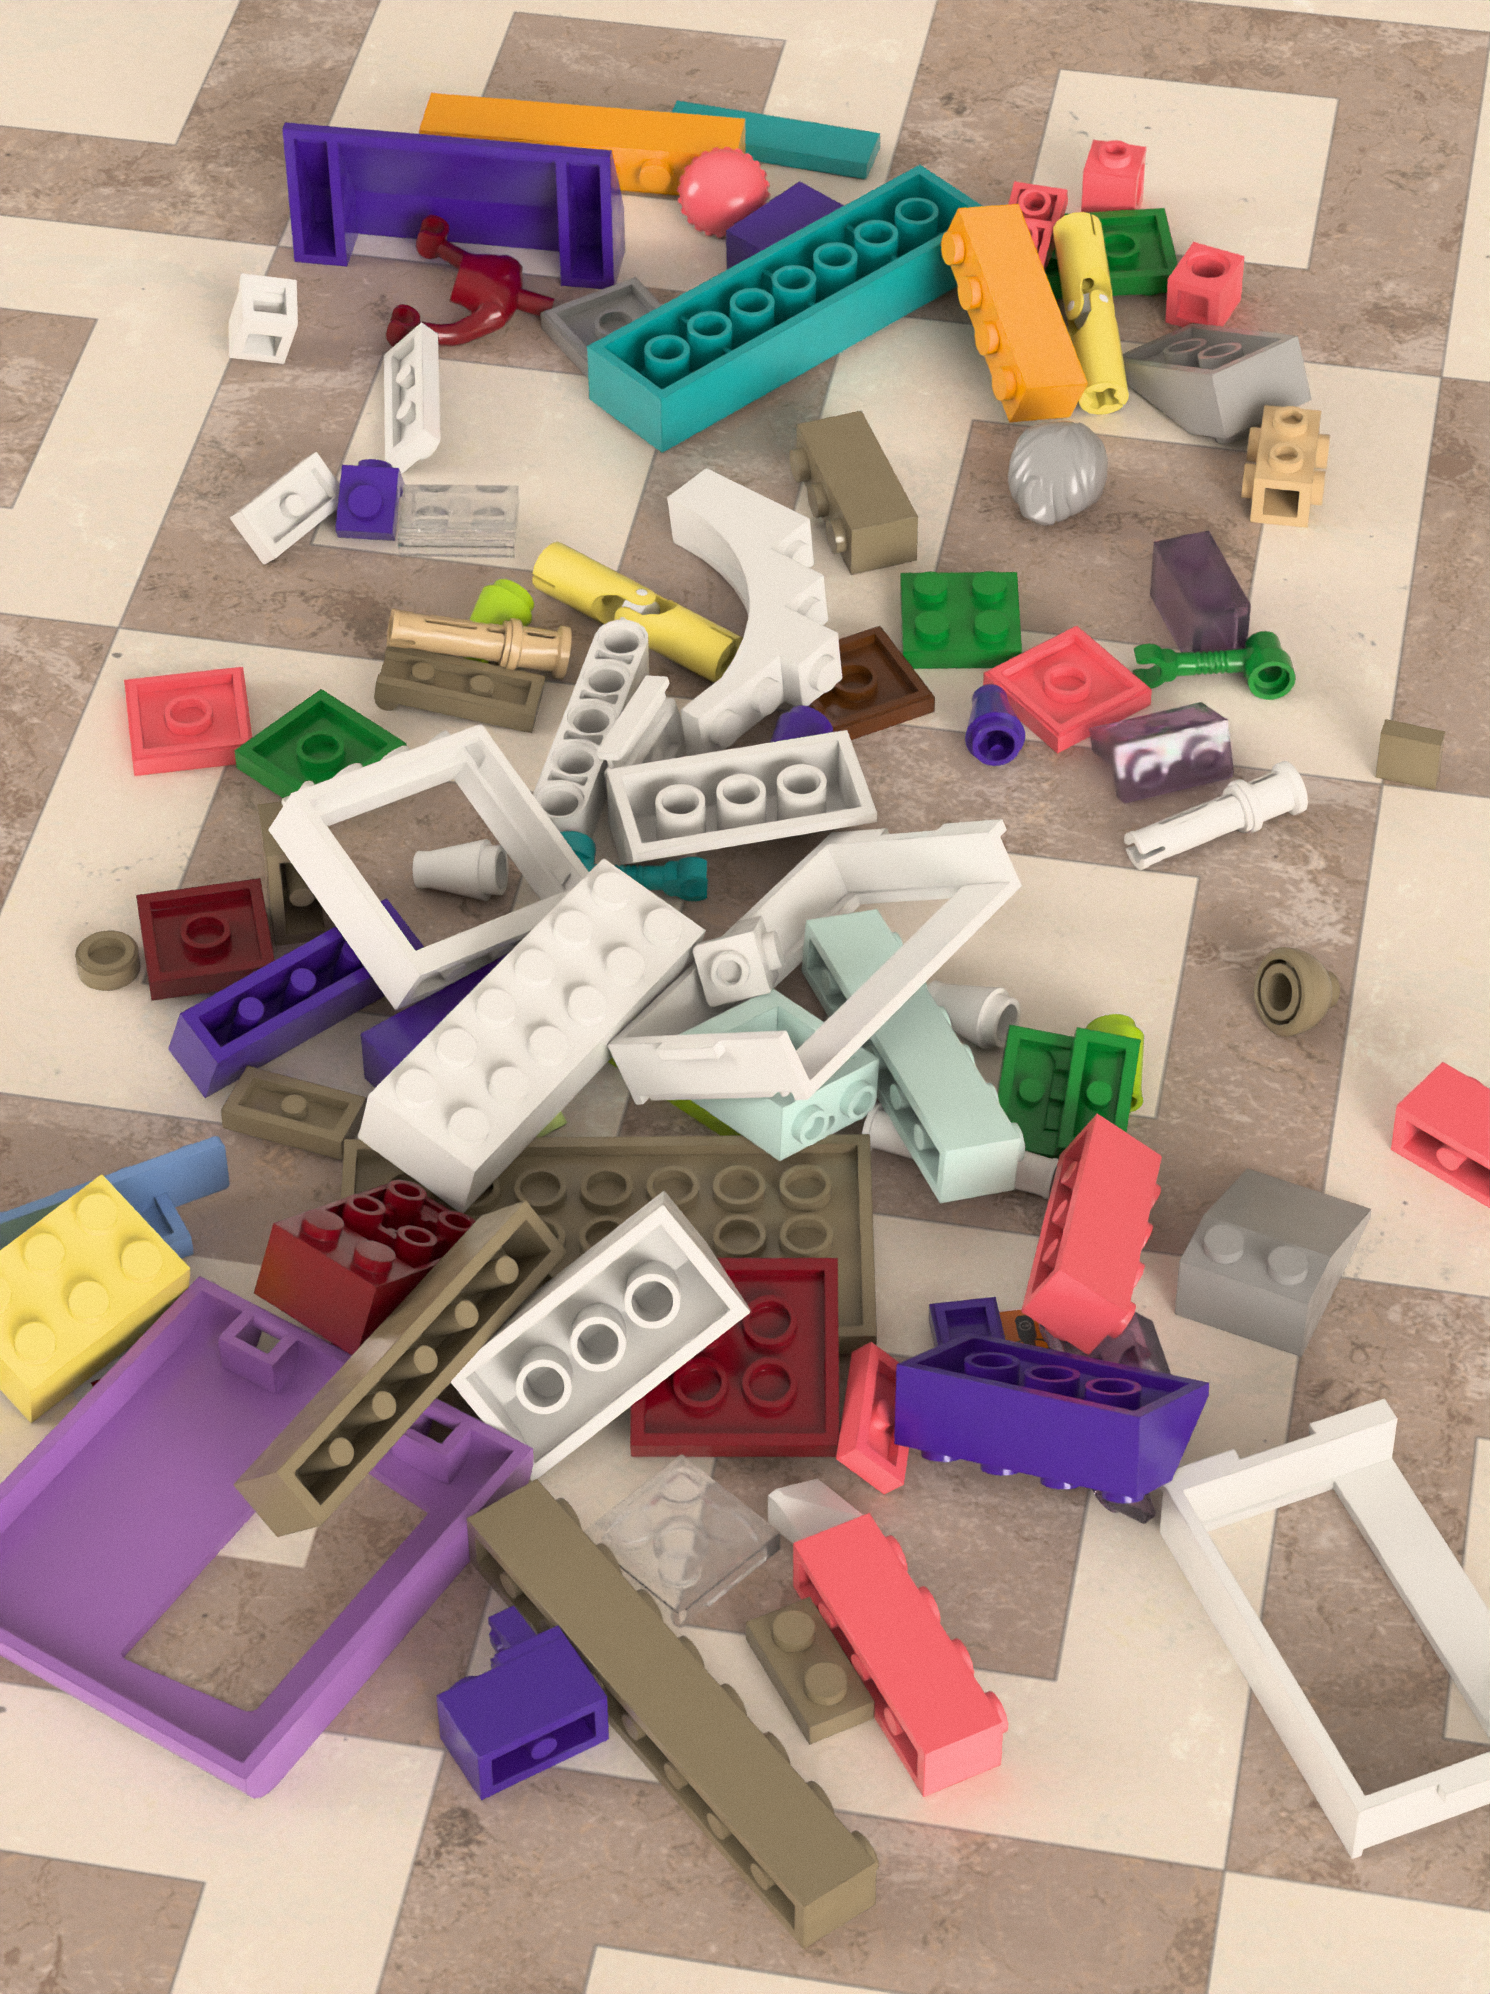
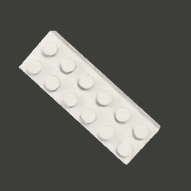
(528, 1036)

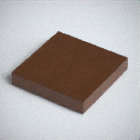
(875, 687)

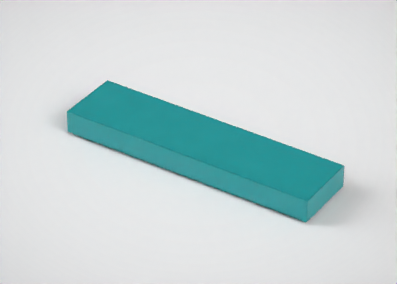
(800, 142)

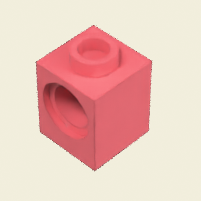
(1113, 177)
(1204, 287)

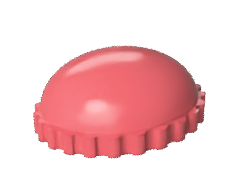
(722, 190)

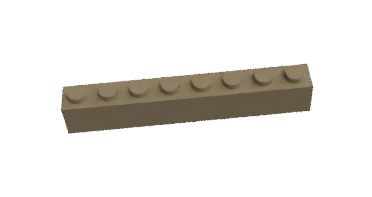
(678, 1716)

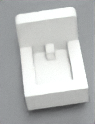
(739, 963)

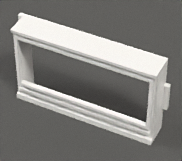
(834, 879)
(1354, 1459)

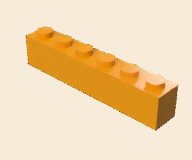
(646, 145)

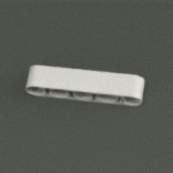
(573, 776)

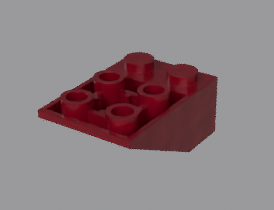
(356, 1259)

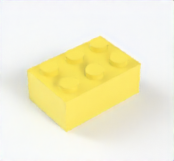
(79, 1295)

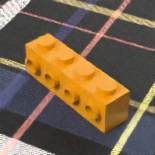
(1013, 313)

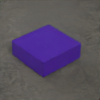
(957, 1318)

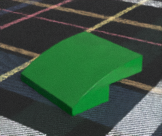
(1062, 1081)

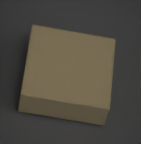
(1410, 754)

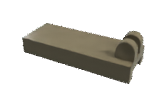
(459, 688)

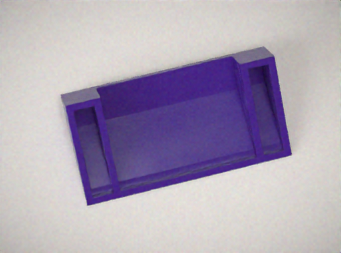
(484, 189)

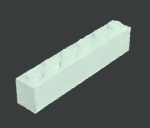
(924, 1072)

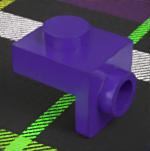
(369, 500)

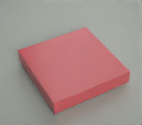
(1068, 688)
(187, 720)

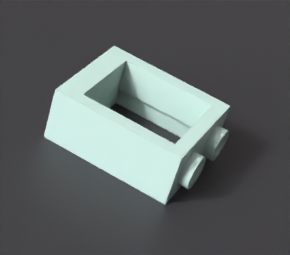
(782, 1123)

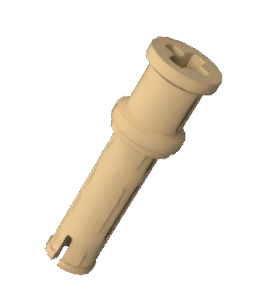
(506, 644)

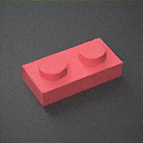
(869, 1421)

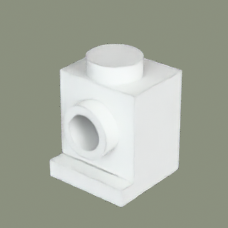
(263, 319)

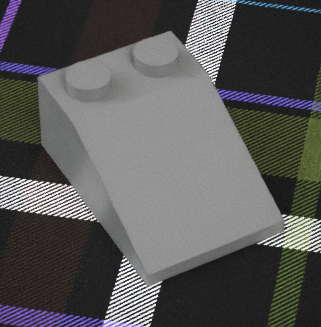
(1218, 377)
(1268, 1260)

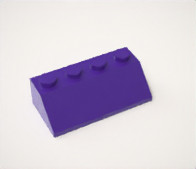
(1047, 1415)

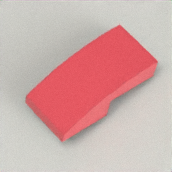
(1041, 210)

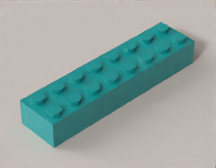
(778, 311)

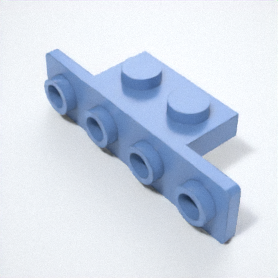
(150, 1188)

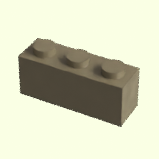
(855, 492)

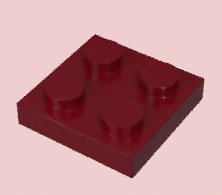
(203, 937)

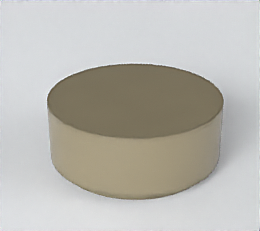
(107, 960)

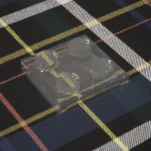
(684, 1540)

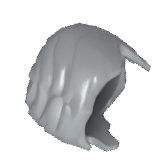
(1057, 471)

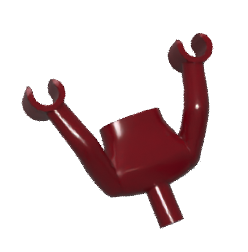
(484, 285)

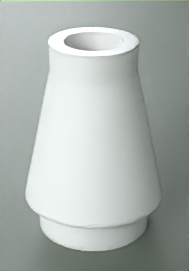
(463, 869)
(977, 1011)

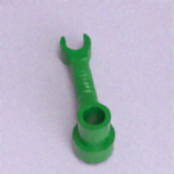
(1261, 662)

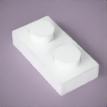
(288, 508)

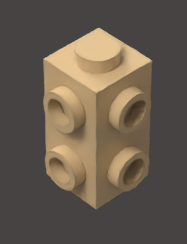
(1284, 475)

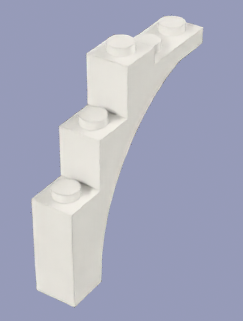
(767, 561)

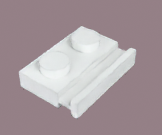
(646, 729)

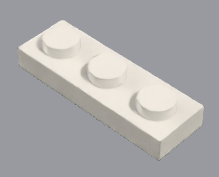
(412, 398)

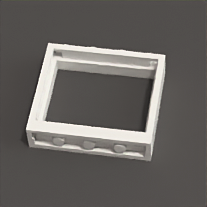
(352, 905)

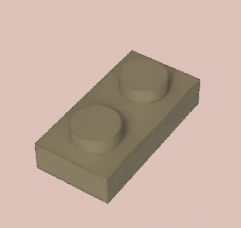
(293, 1112)
(809, 1670)

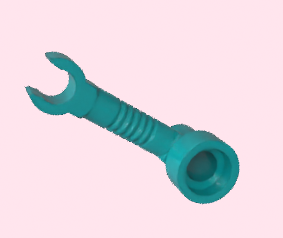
(676, 878)

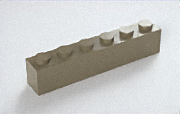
(400, 1370)

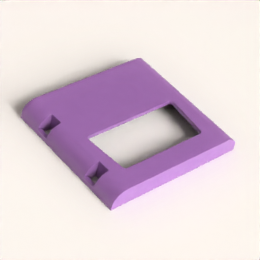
(142, 1497)

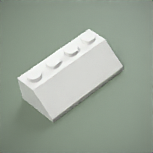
(737, 797)
(602, 1334)

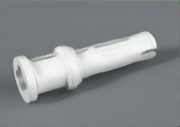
(1240, 808)

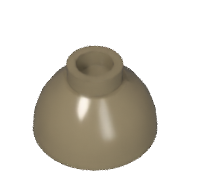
(1293, 991)

